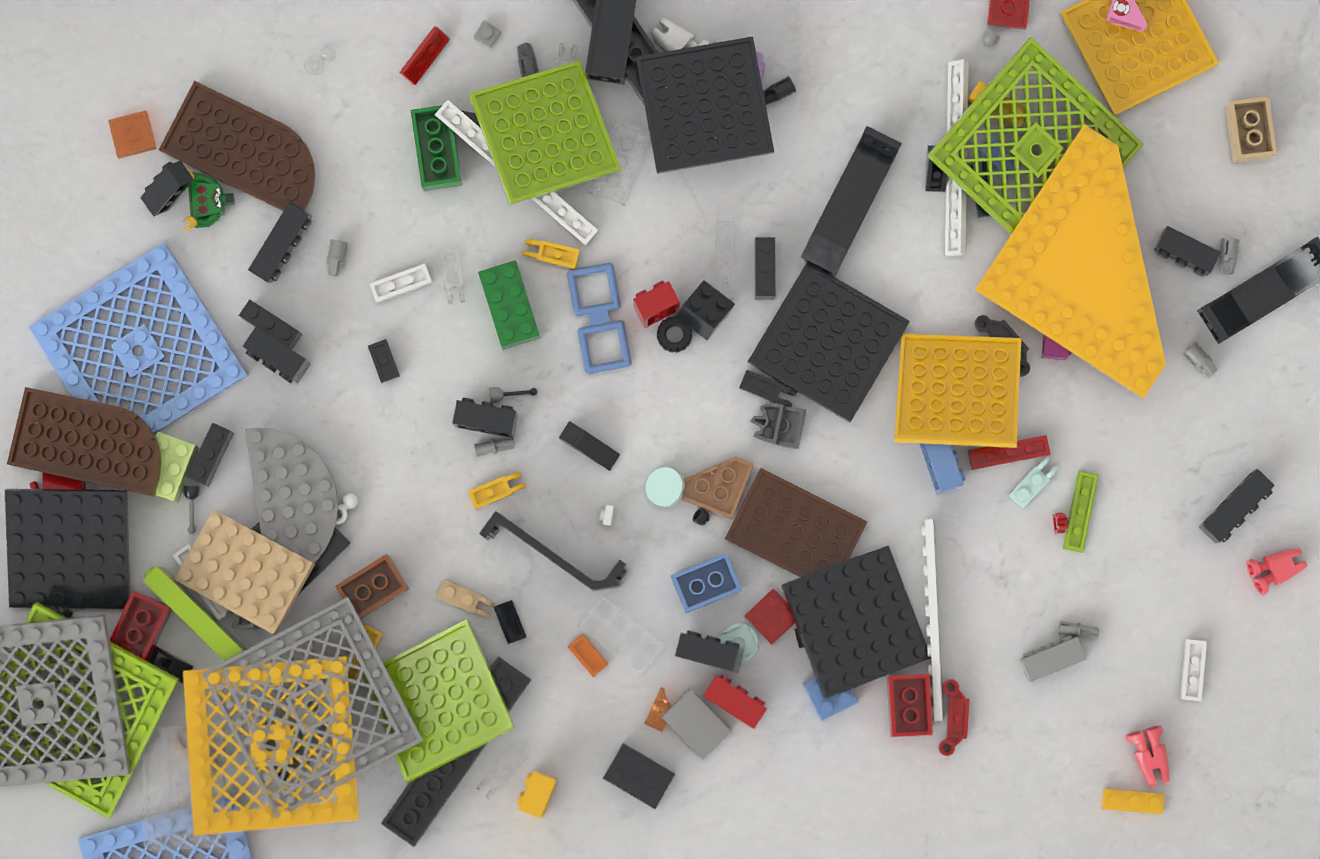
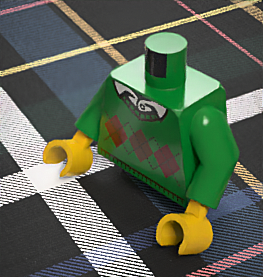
(206, 201)

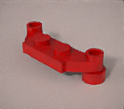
(956, 719)

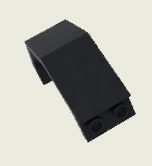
(1263, 292)

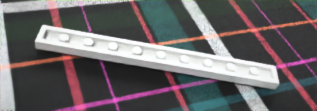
(955, 196)
(549, 202)
(932, 629)

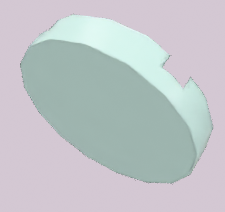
(665, 487)
(744, 636)

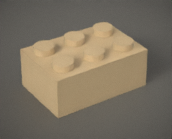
(1250, 130)

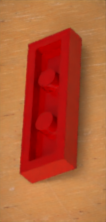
(424, 55)

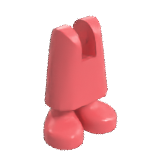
(1281, 569)
(1151, 757)

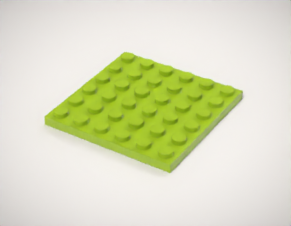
(544, 132)
(448, 698)

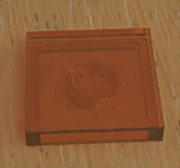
(132, 134)

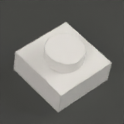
(606, 515)

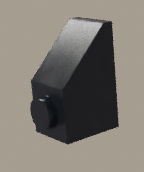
(935, 177)
(169, 663)

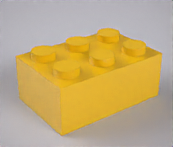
(537, 794)

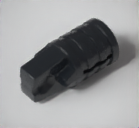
(779, 90)

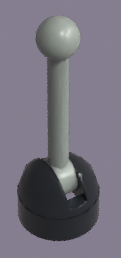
(191, 493)

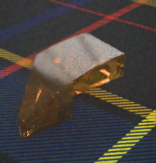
(658, 708)

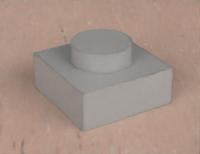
(487, 34)

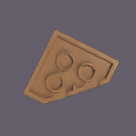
(718, 487)

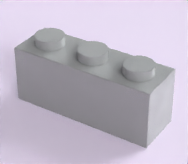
(1052, 658)

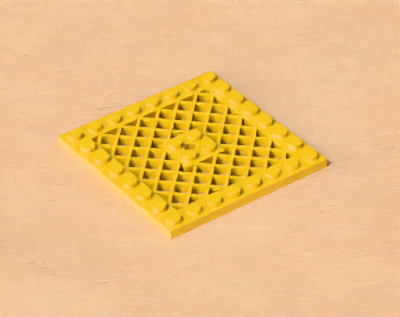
(200, 761)

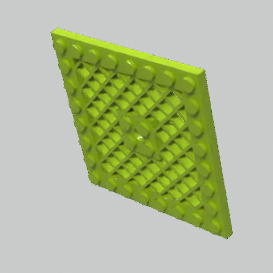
(1059, 80)
(130, 666)

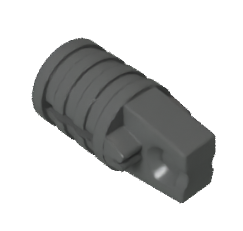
(527, 60)

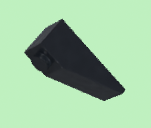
(589, 446)

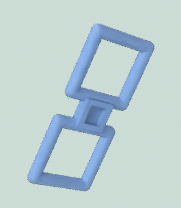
(599, 318)

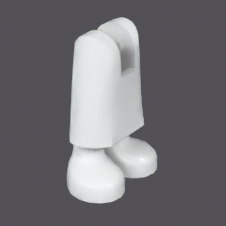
(675, 38)

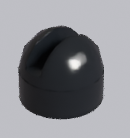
(701, 517)

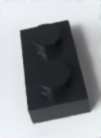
(383, 361)
(509, 622)

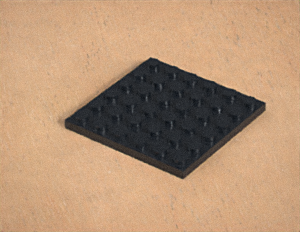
(705, 105)
(828, 342)
(67, 548)
(855, 621)

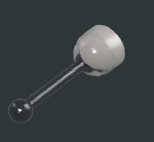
(497, 394)

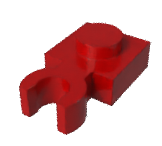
(1060, 523)

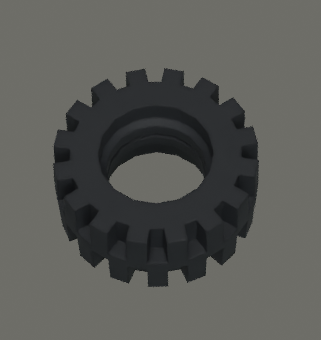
(671, 346)

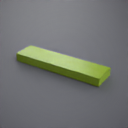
(1080, 511)

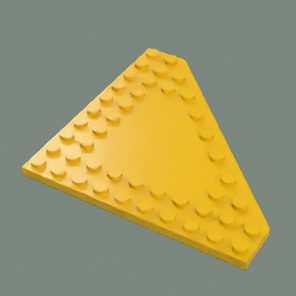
(1080, 267)

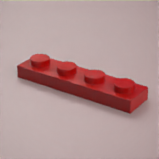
(995, 456)

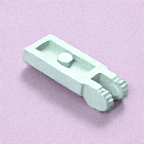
(1032, 484)

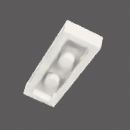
(400, 283)
(1193, 670)

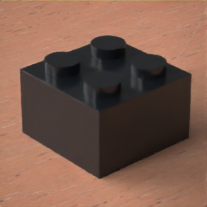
(705, 310)

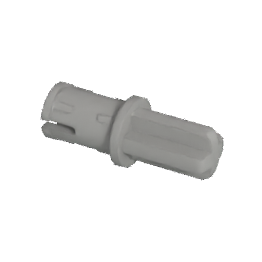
(494, 446)
(1078, 630)

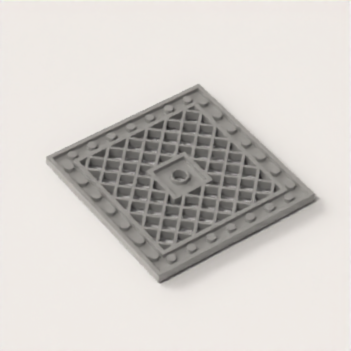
(340, 614)
(103, 684)

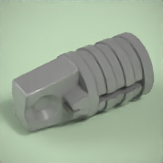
(1228, 255)
(336, 256)
(1200, 360)

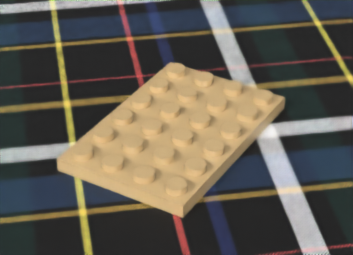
(244, 572)

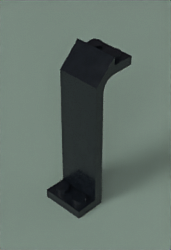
(610, 40)
(851, 200)
(491, 530)

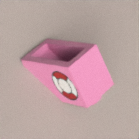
(1126, 14)

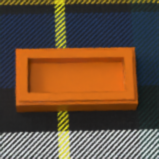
(587, 655)

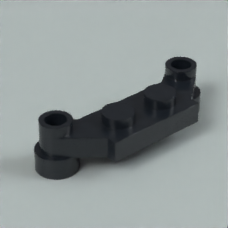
(1002, 329)

